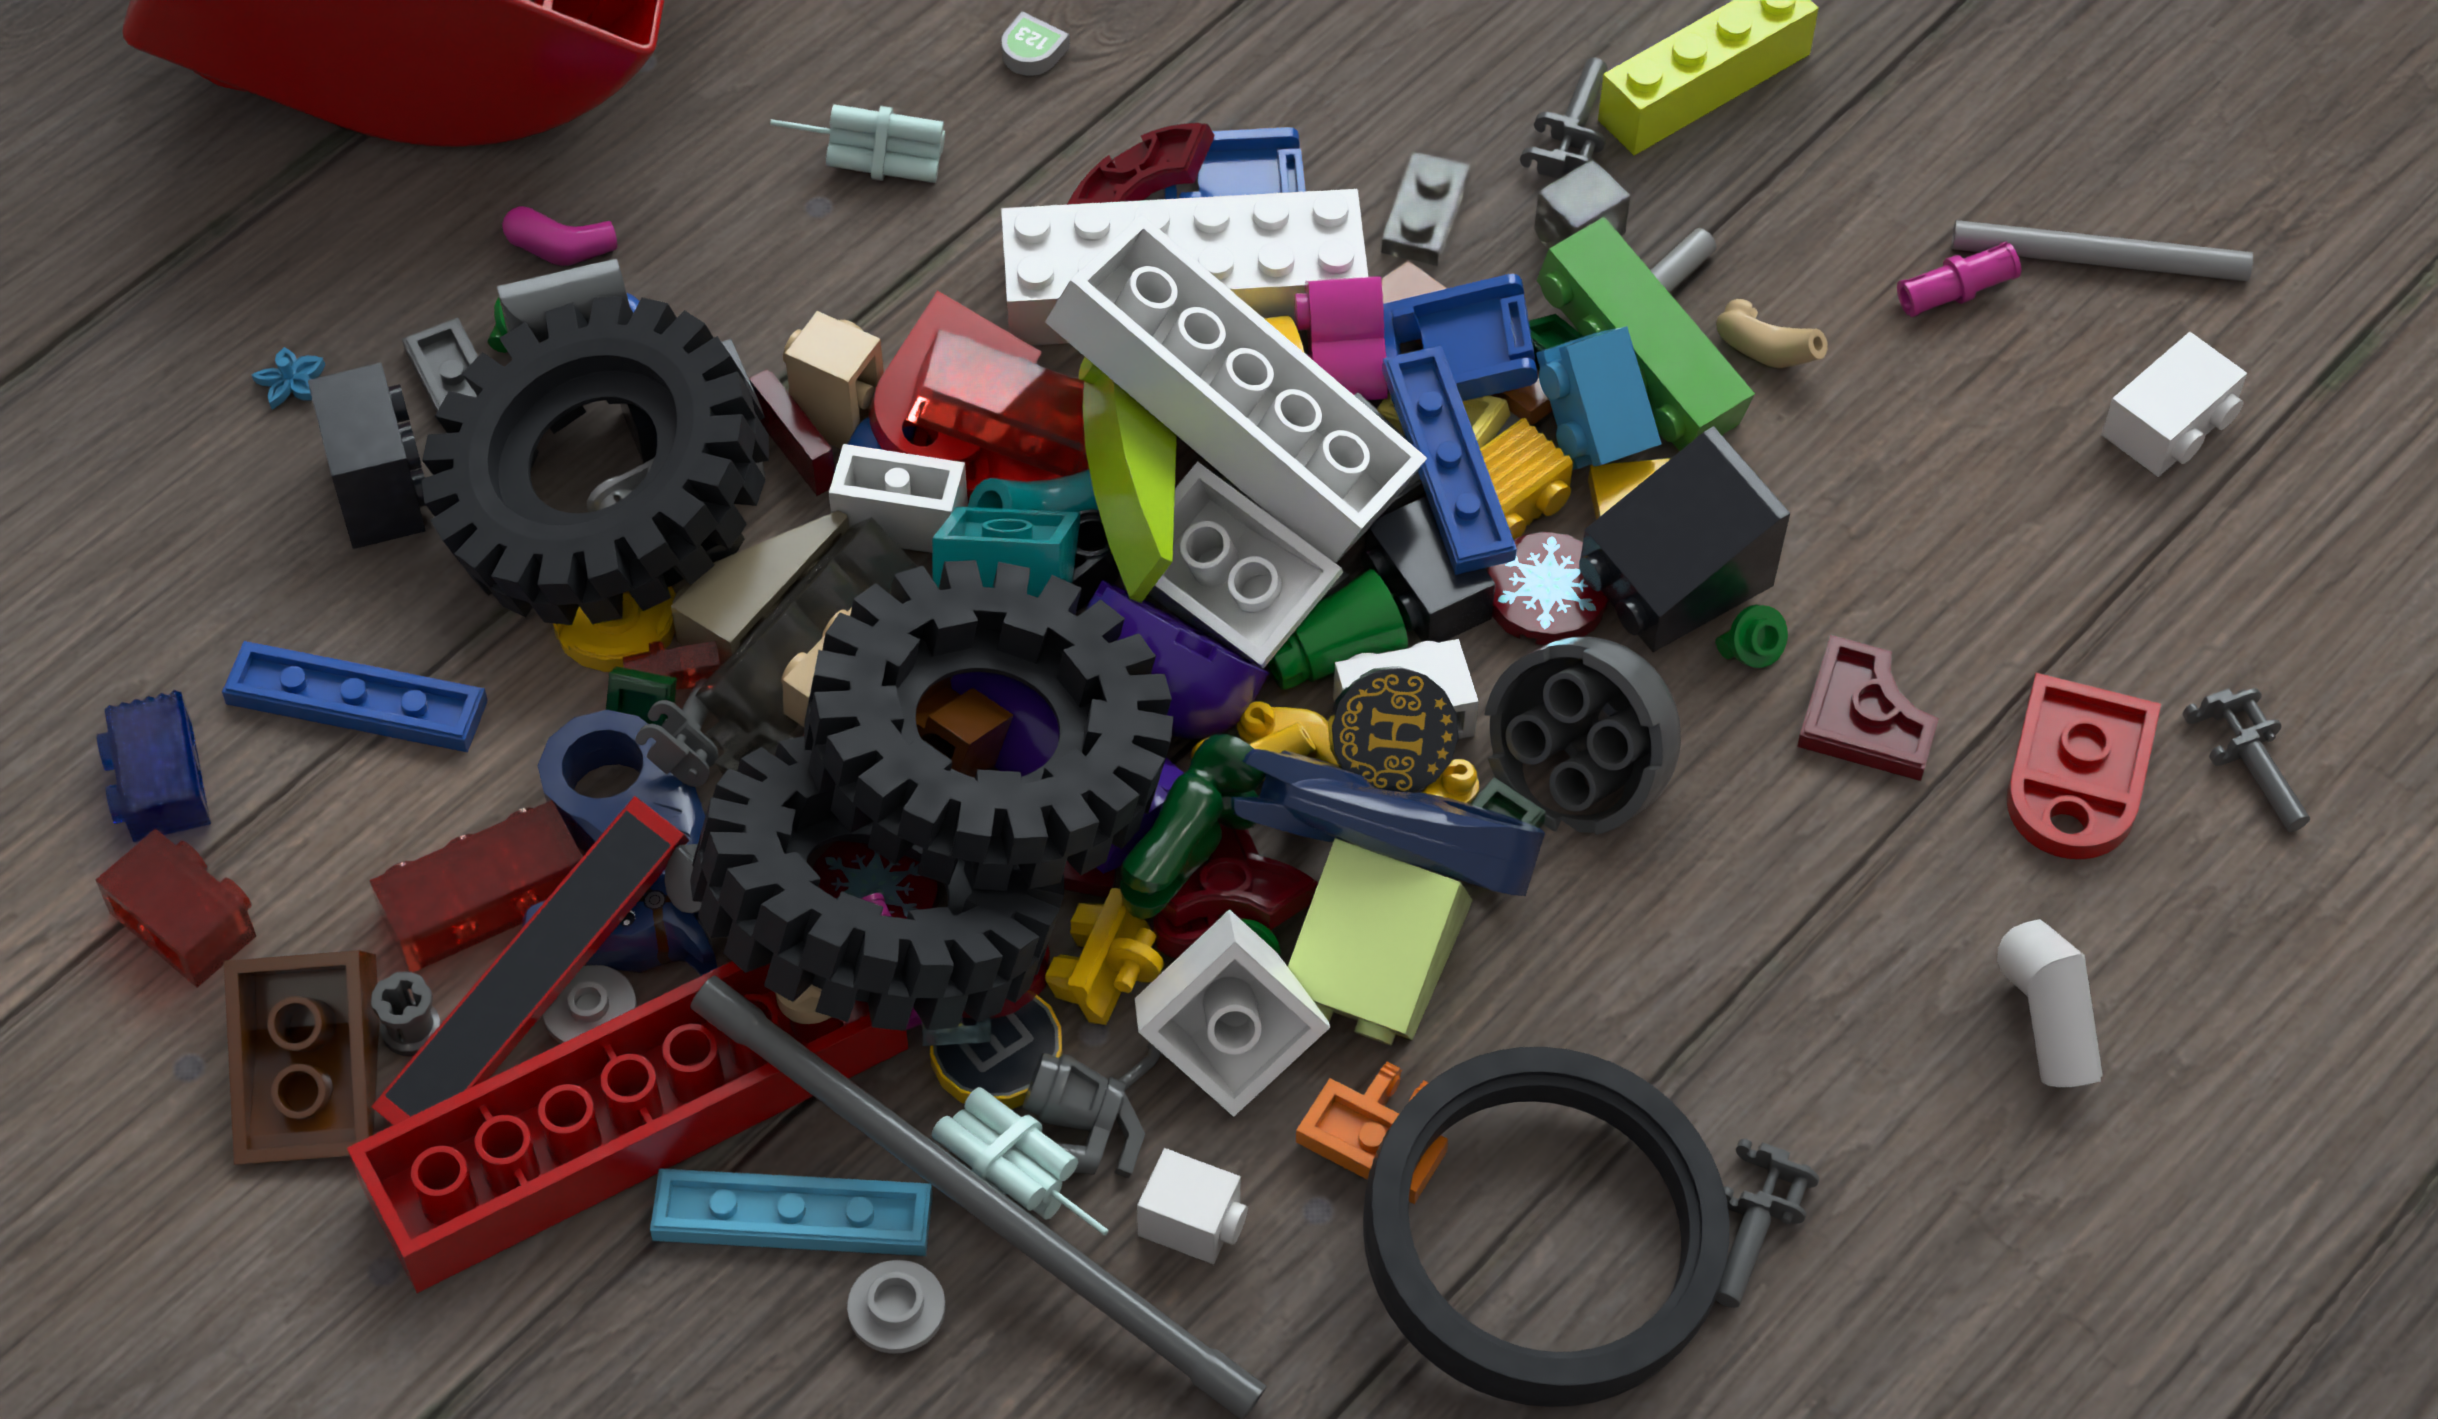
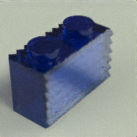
(154, 766)

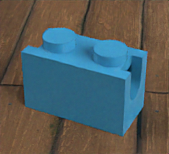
(1598, 398)

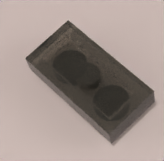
(1425, 209)

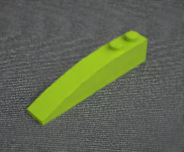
(1131, 479)

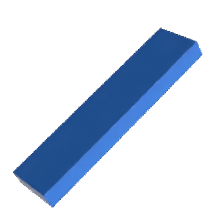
(1454, 467)
(355, 696)

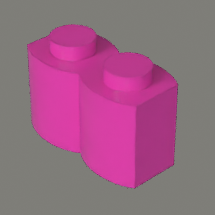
(1346, 331)

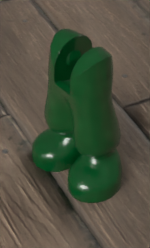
(1188, 824)

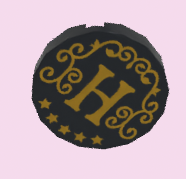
(1394, 729)

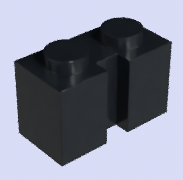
(1415, 566)

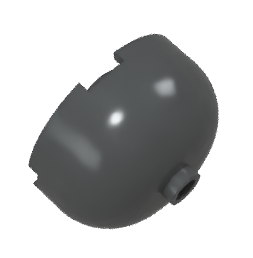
(1600, 709)

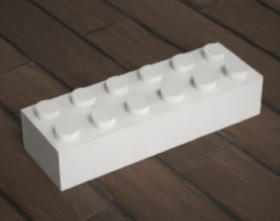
(1250, 243)
(1234, 388)

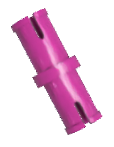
(1959, 279)

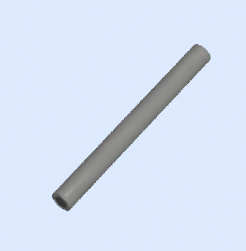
(2105, 250)

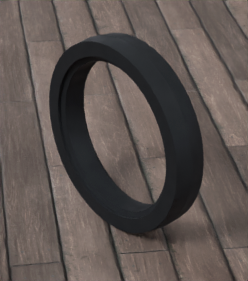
(1626, 1104)

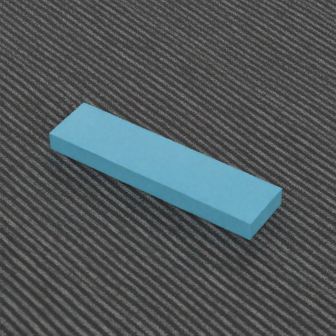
(791, 1212)

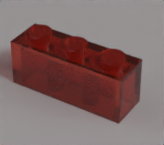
(1001, 404)
(474, 885)

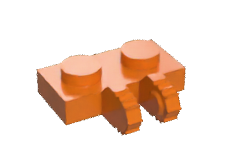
(1352, 1126)

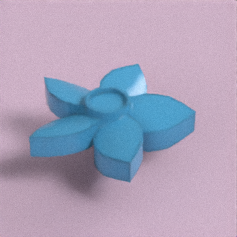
(289, 377)

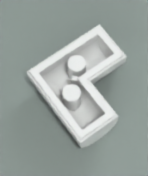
(2059, 1002)

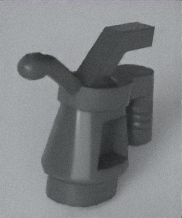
(1079, 1098)

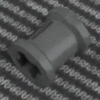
(398, 1011)

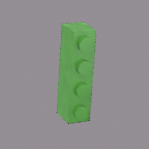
(1609, 287)

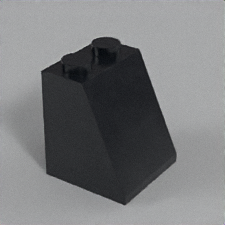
(1686, 543)

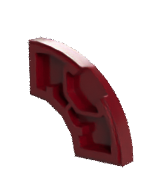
(1161, 160)

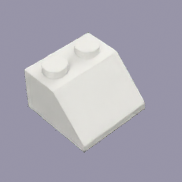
(1229, 1013)

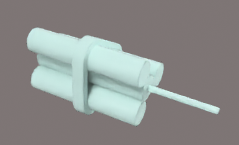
(881, 142)
(1011, 1154)

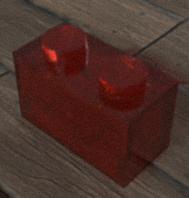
(178, 906)

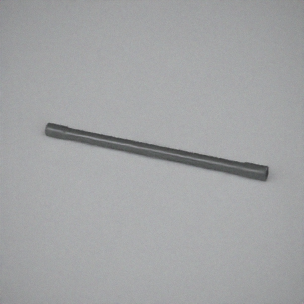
(1205, 1366)

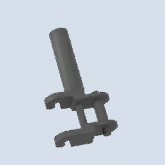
(1570, 128)
(679, 742)
(2251, 750)
(1757, 1212)

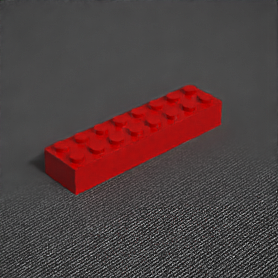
(586, 1124)

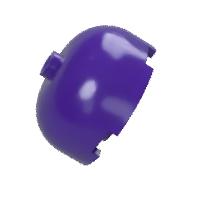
(1205, 678)

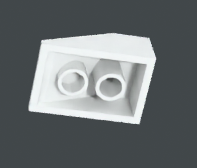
(1239, 569)

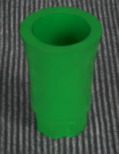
(1340, 626)

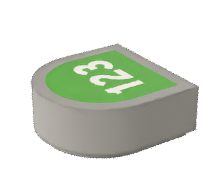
(1032, 45)

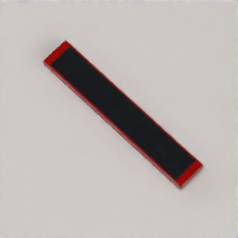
(536, 963)

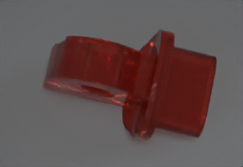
(685, 662)

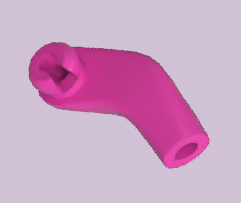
(556, 241)

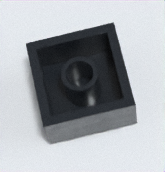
(370, 454)

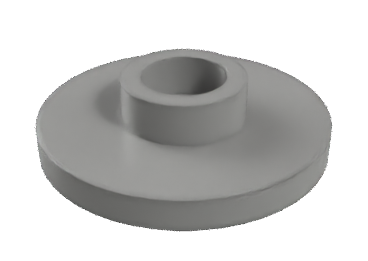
(589, 1001)
(896, 1306)

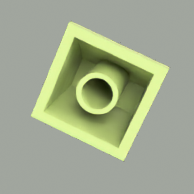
(1377, 940)

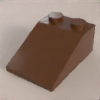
(301, 1054)

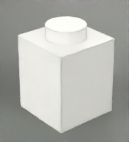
(1191, 1207)

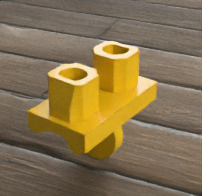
(1112, 959)

